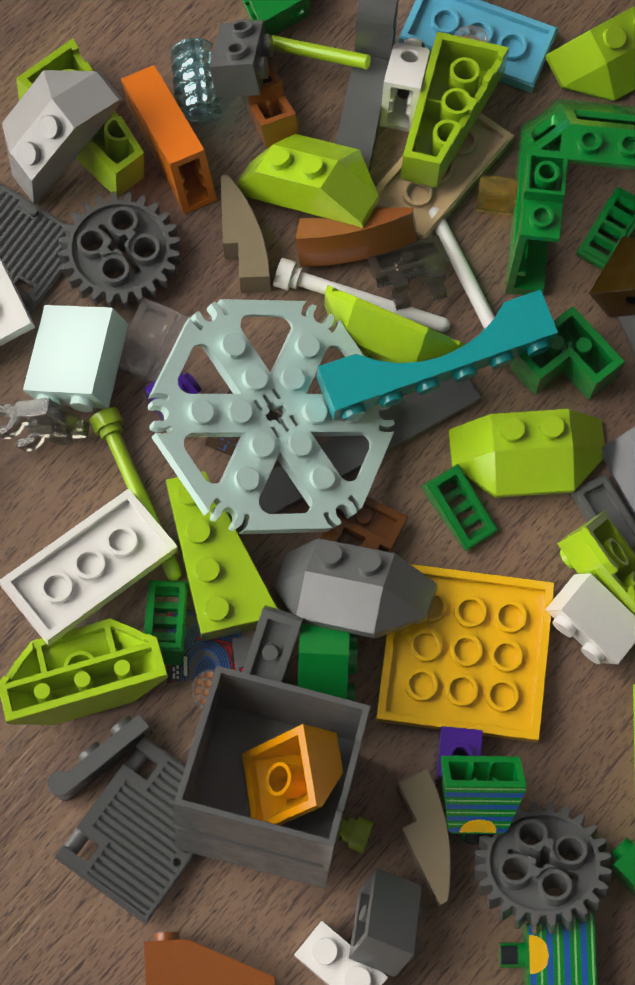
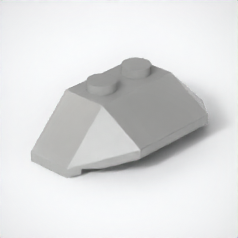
(55, 125)

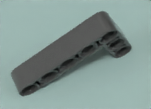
(362, 106)

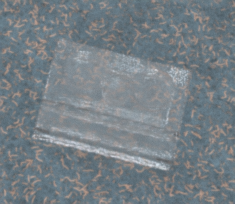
(150, 340)

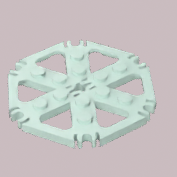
(245, 417)

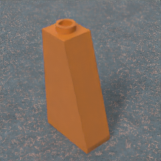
(170, 139)

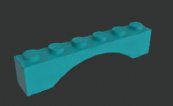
(361, 382)

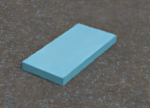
(525, 37)

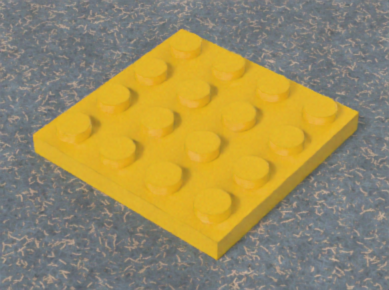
(473, 659)

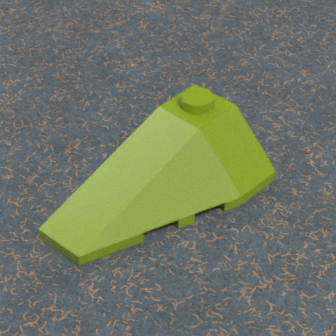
(604, 553)

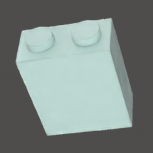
(76, 356)

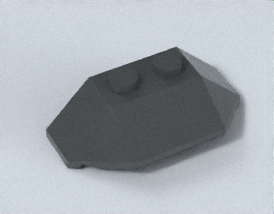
(353, 588)

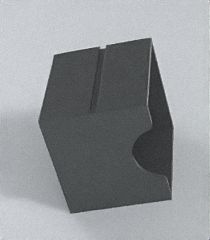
(213, 798)

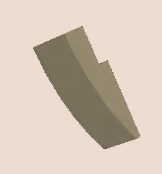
(243, 239)
(428, 834)

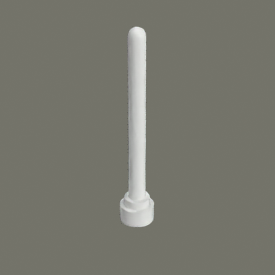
(463, 271)
(291, 276)

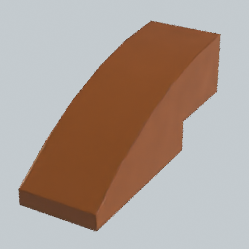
(271, 111)
(333, 242)

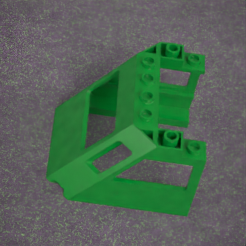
(559, 135)

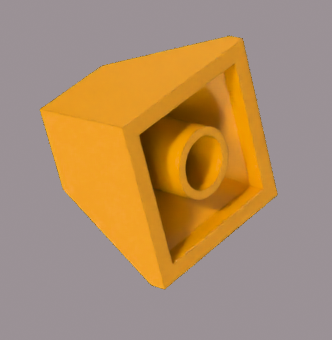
(291, 773)

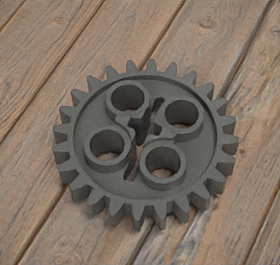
(147, 232)
(527, 897)

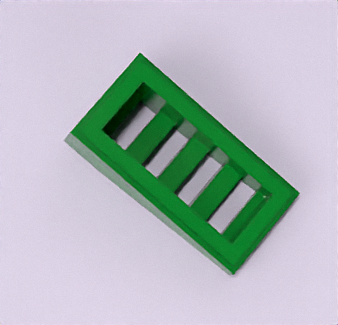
(620, 208)
(448, 514)
(171, 644)

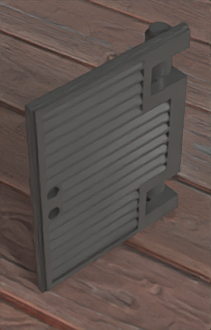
(29, 246)
(134, 835)

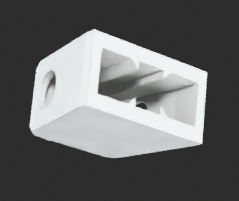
(407, 72)

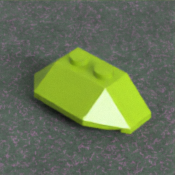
(599, 60)
(313, 179)
(386, 334)
(528, 451)
(81, 674)

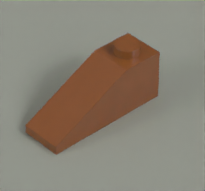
(189, 963)

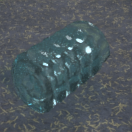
(193, 80)

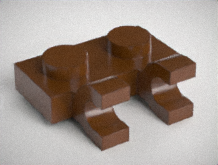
(373, 524)

